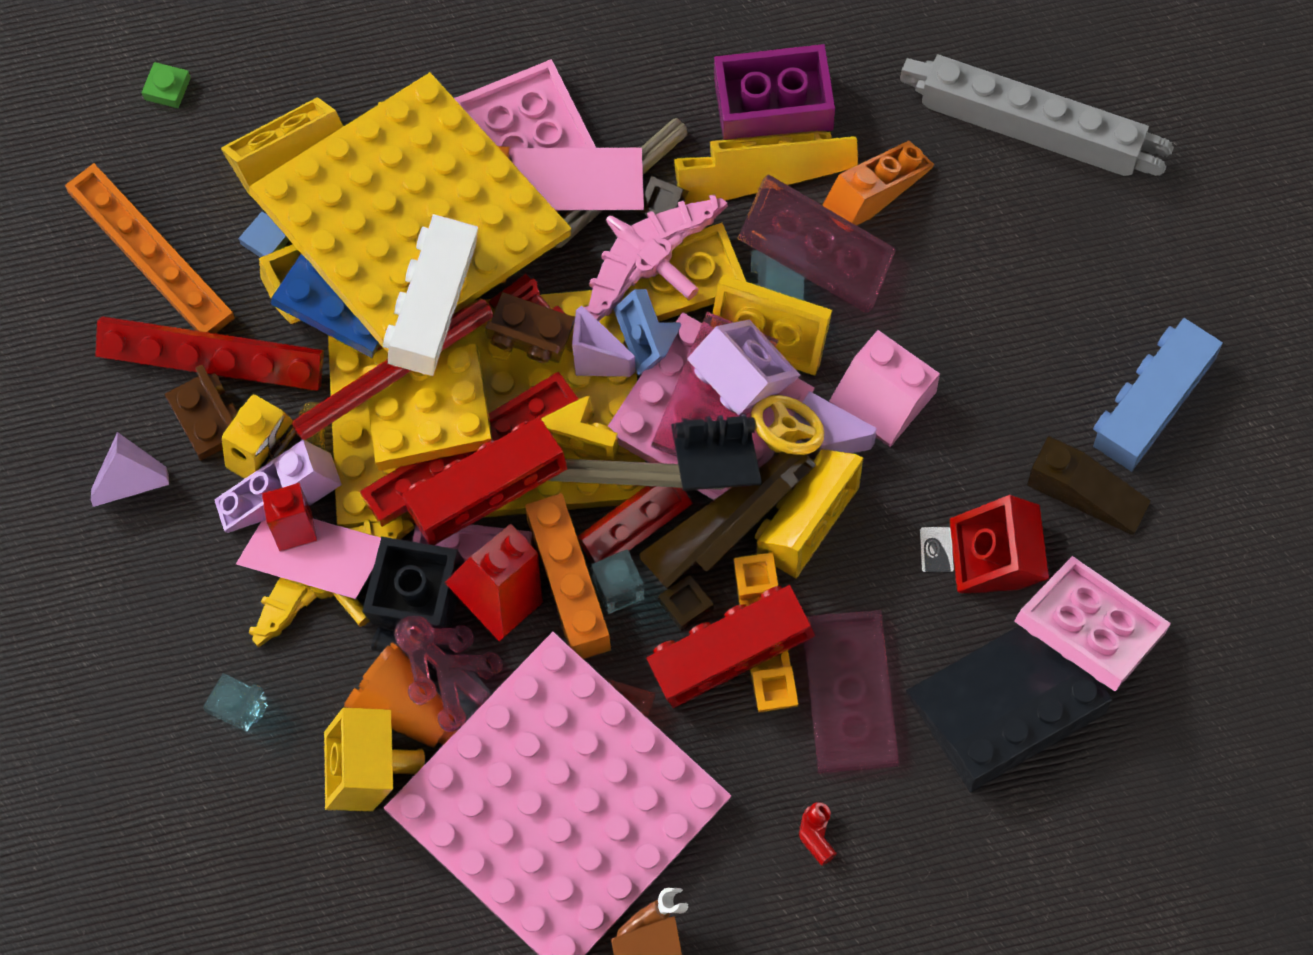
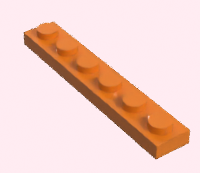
(149, 251)

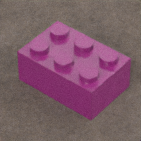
(774, 92)

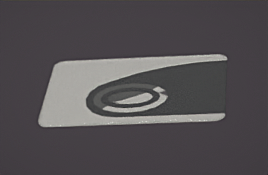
(936, 549)

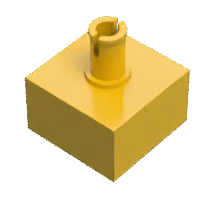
(362, 759)

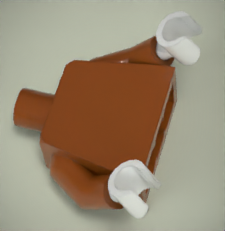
(651, 929)

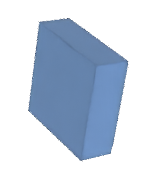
(263, 236)

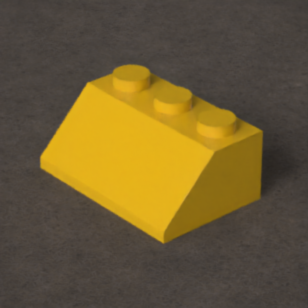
(280, 140)
(810, 510)

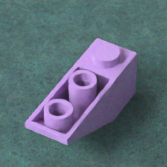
(299, 464)

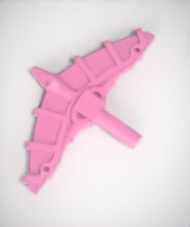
(647, 250)

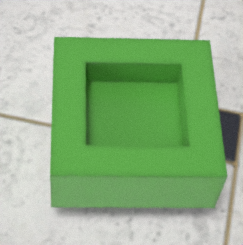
(166, 85)

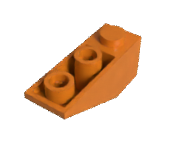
(876, 182)

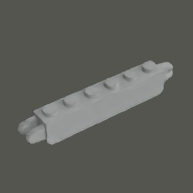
(1036, 116)

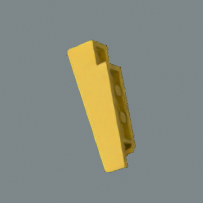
(742, 163)

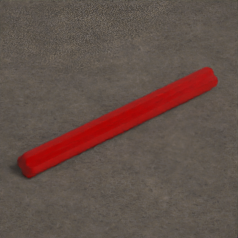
(382, 376)

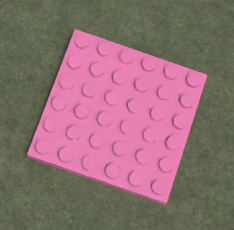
(557, 802)

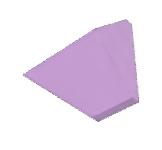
(597, 350)
(127, 473)

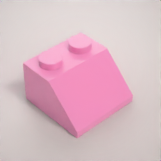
(886, 387)

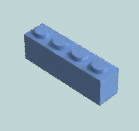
(1157, 393)

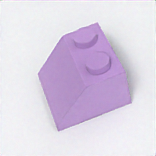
(741, 365)

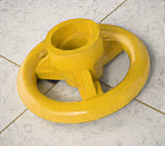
(785, 428)

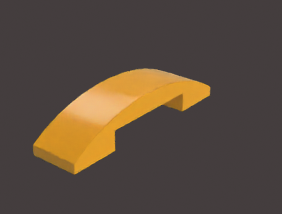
(774, 678)

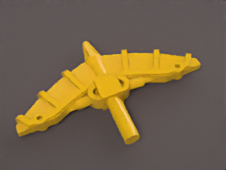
(292, 596)

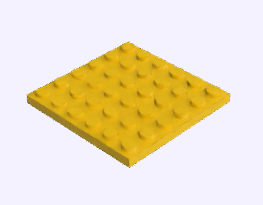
(374, 184)

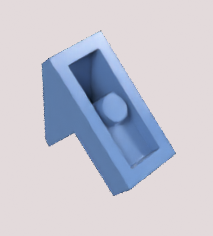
(642, 332)

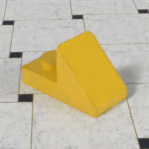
(572, 432)

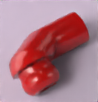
(813, 830)

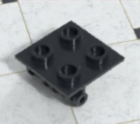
(716, 452)

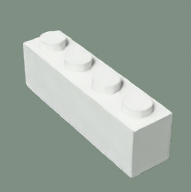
(431, 295)

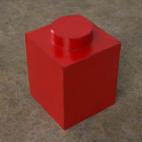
(289, 517)

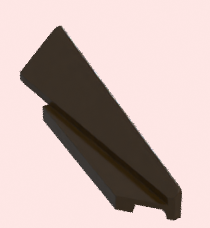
(724, 521)

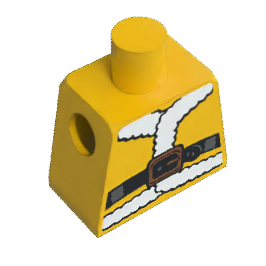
(258, 433)

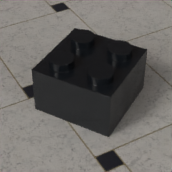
(411, 582)

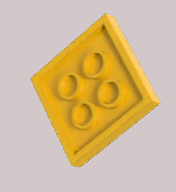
(431, 415)

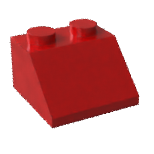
(999, 546)
(500, 582)

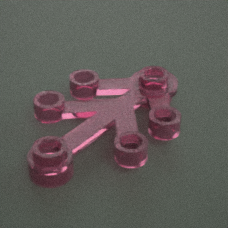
(450, 668)

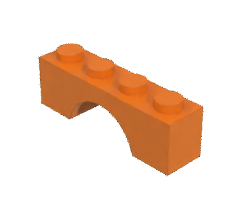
(568, 576)

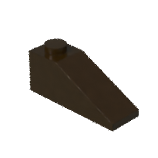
(1087, 486)

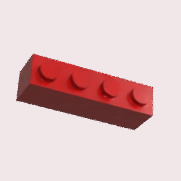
(484, 480)
(730, 645)

